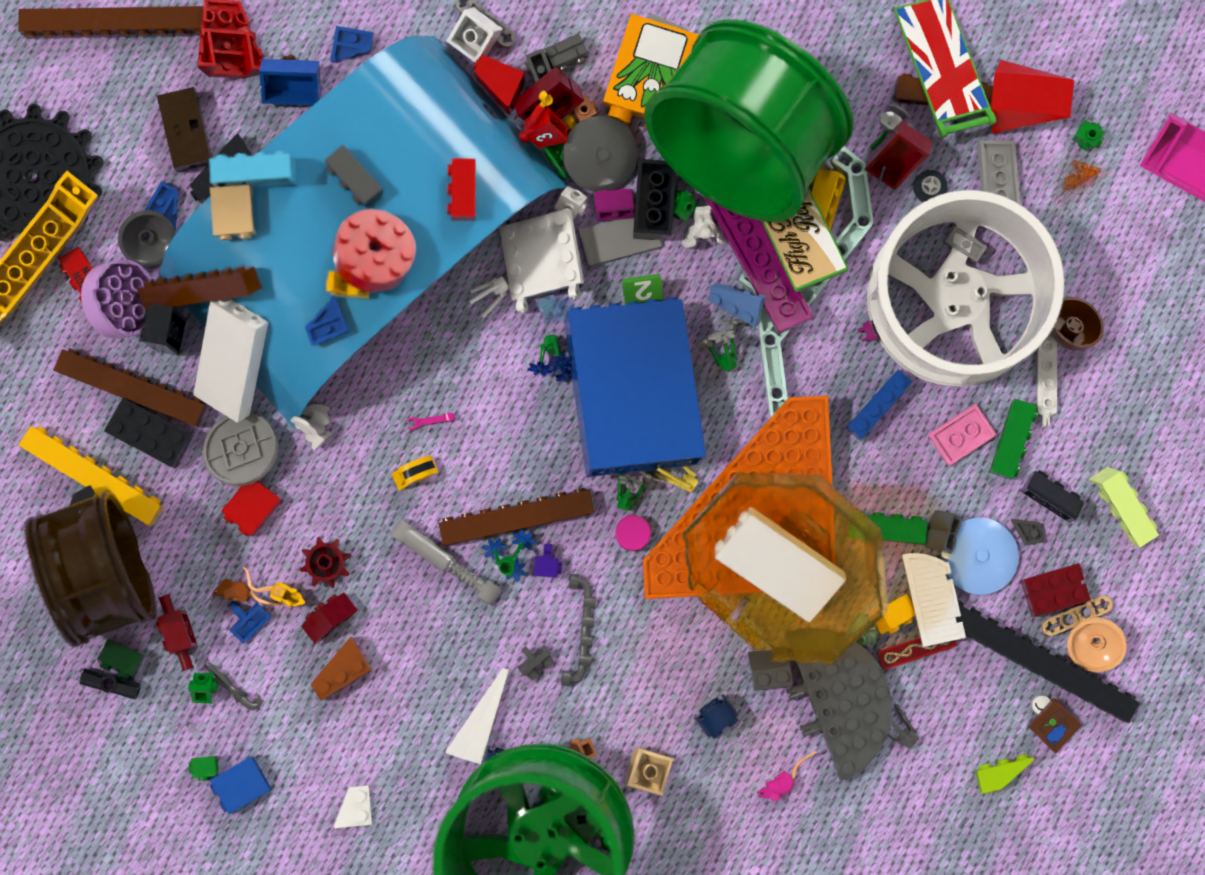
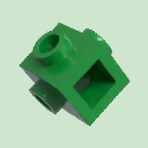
(1089, 136)
(683, 205)
(202, 684)

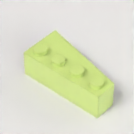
(1125, 505)

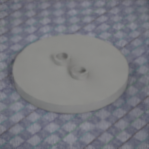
(240, 451)

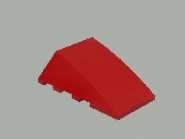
(227, 42)
(1028, 97)

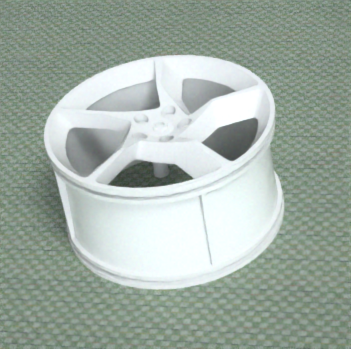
(963, 293)

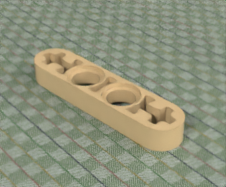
(1077, 617)

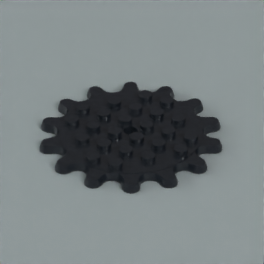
(44, 149)

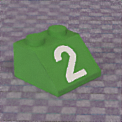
(642, 288)

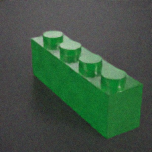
(1013, 438)
(900, 529)

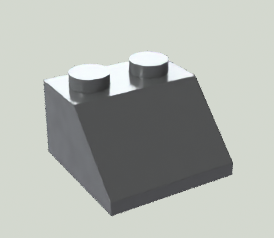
(768, 674)

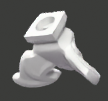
(703, 228)
(315, 425)

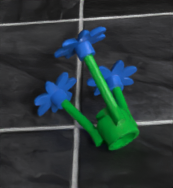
(509, 565)

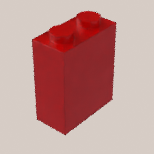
(251, 507)

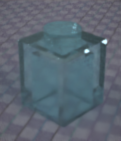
(548, 308)

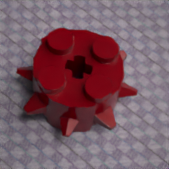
(320, 572)

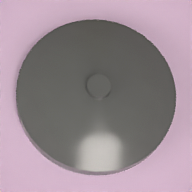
(600, 153)

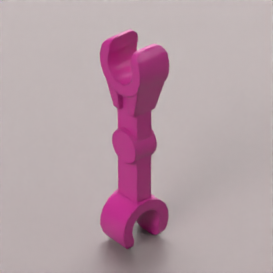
(447, 417)

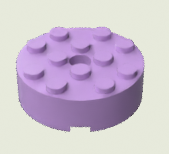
(112, 298)

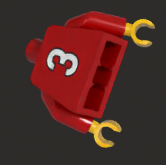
(544, 126)

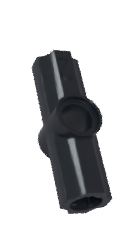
(121, 686)

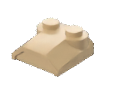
(648, 771)

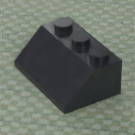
(1052, 496)

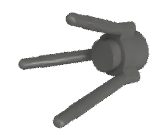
(906, 736)

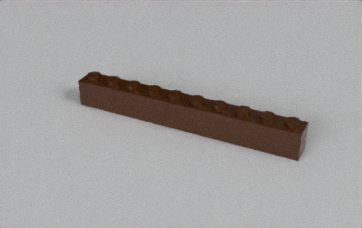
(110, 21)

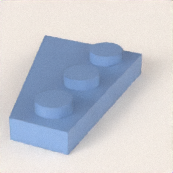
(740, 304)

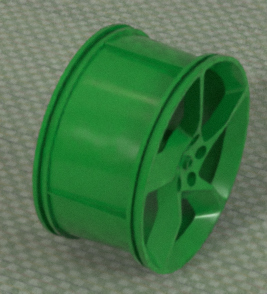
(749, 120)
(539, 835)

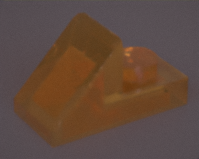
(1084, 173)

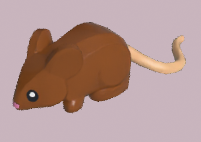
(238, 591)

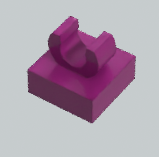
(869, 329)

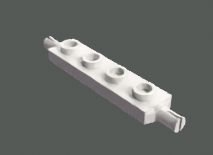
(1046, 380)

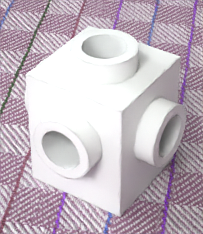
(573, 200)

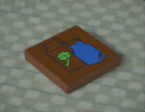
(1054, 725)

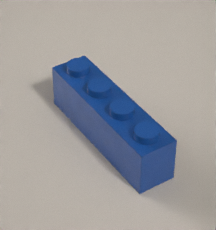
(878, 405)

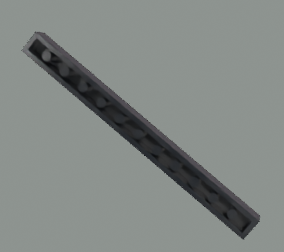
(1046, 665)

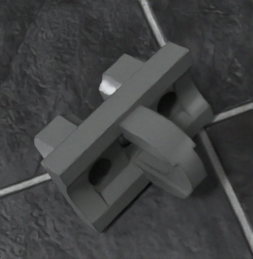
(542, 656)

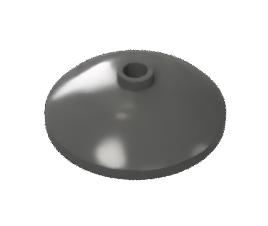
(146, 251)

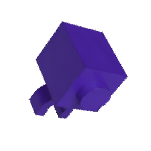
(547, 566)

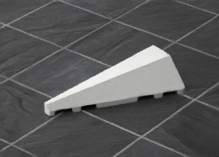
(475, 733)

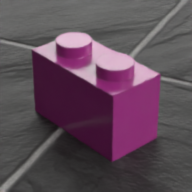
(614, 204)

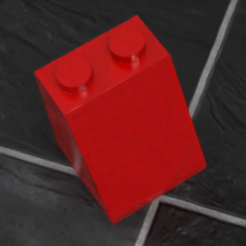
(499, 81)

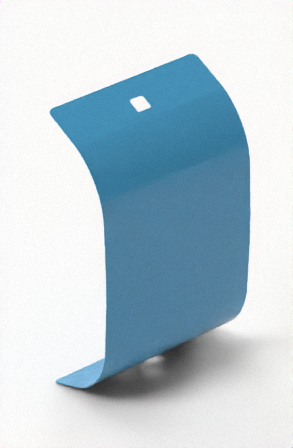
(404, 124)

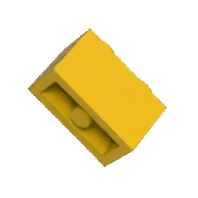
(898, 612)

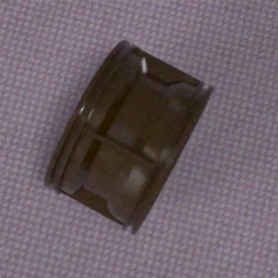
(89, 568)

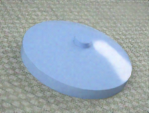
(982, 557)

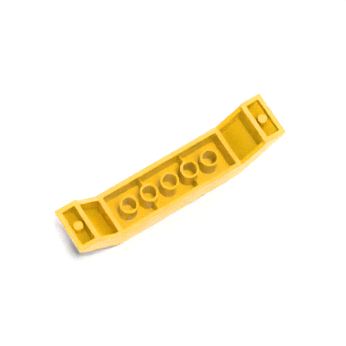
(43, 240)

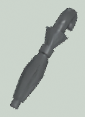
(239, 696)

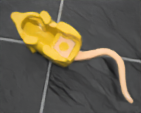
(280, 593)

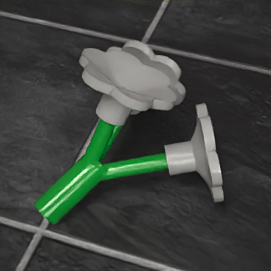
(890, 121)

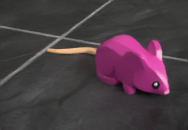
(781, 784)

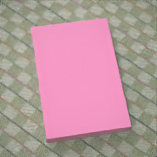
(962, 434)

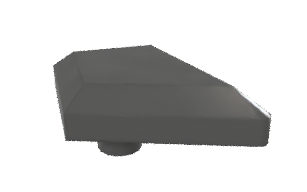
(1029, 531)

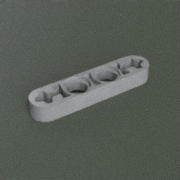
(506, 32)

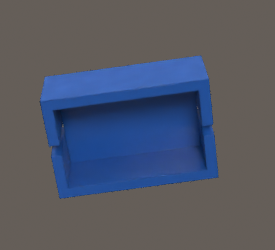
(290, 82)

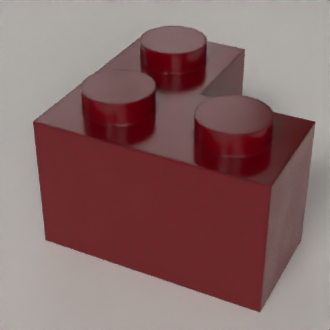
(328, 617)

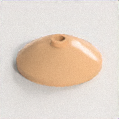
(1098, 655)

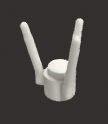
(497, 286)

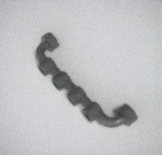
(585, 640)

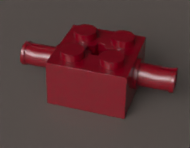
(176, 632)

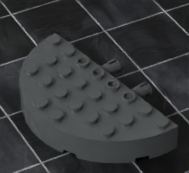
(849, 707)

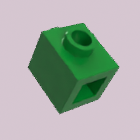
(204, 767)

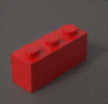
(462, 189)

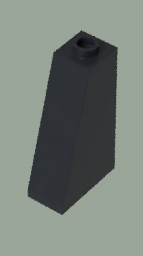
(202, 184)

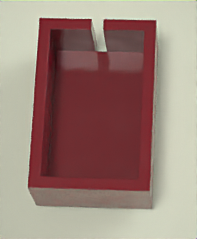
(563, 90)
(899, 153)
(1055, 590)

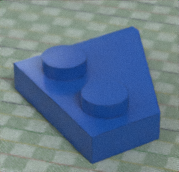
(350, 43)
(165, 202)
(327, 324)

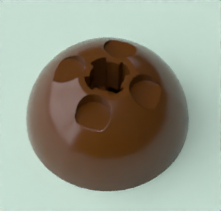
(1077, 325)

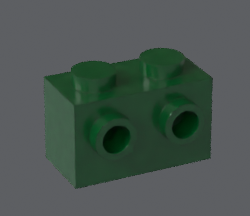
(120, 659)

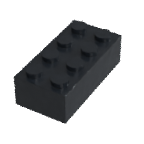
(163, 329)
(148, 433)

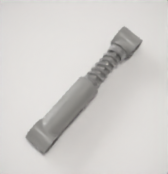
(444, 561)

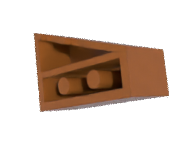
(341, 671)

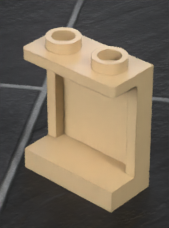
(232, 212)

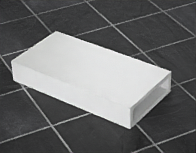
(230, 358)
(779, 564)

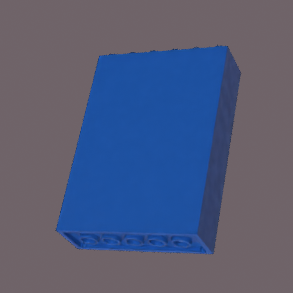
(634, 387)

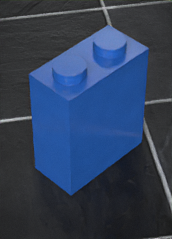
(240, 785)

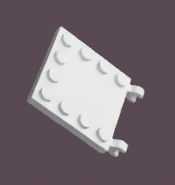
(541, 257)

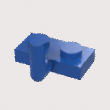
(249, 622)

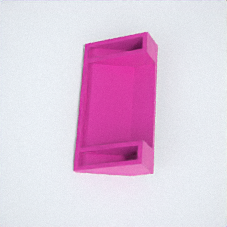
(1179, 154)

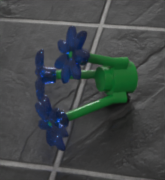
(552, 346)

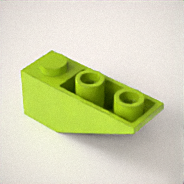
(998, 776)

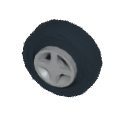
(932, 180)

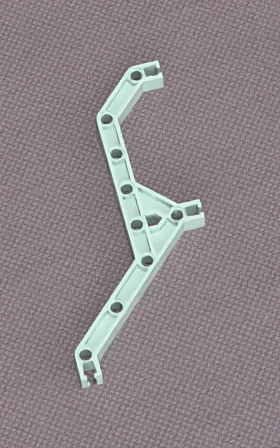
(860, 208)

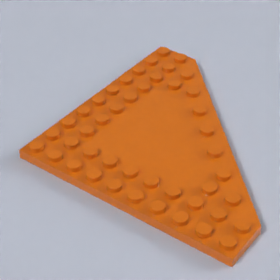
(787, 444)

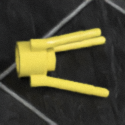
(686, 482)

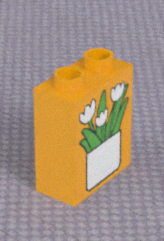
(644, 64)

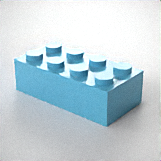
(255, 170)

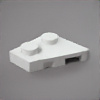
(355, 808)

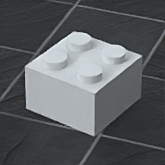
(474, 34)

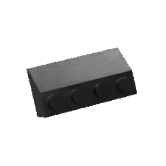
(654, 200)

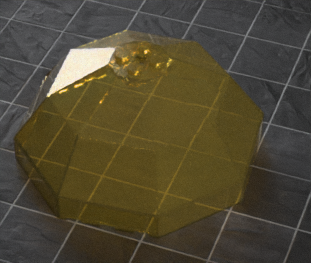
(835, 532)

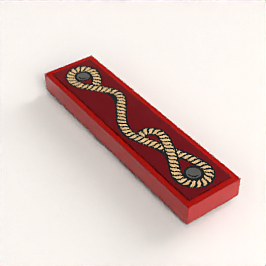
(910, 651)

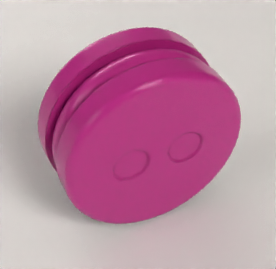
(633, 533)

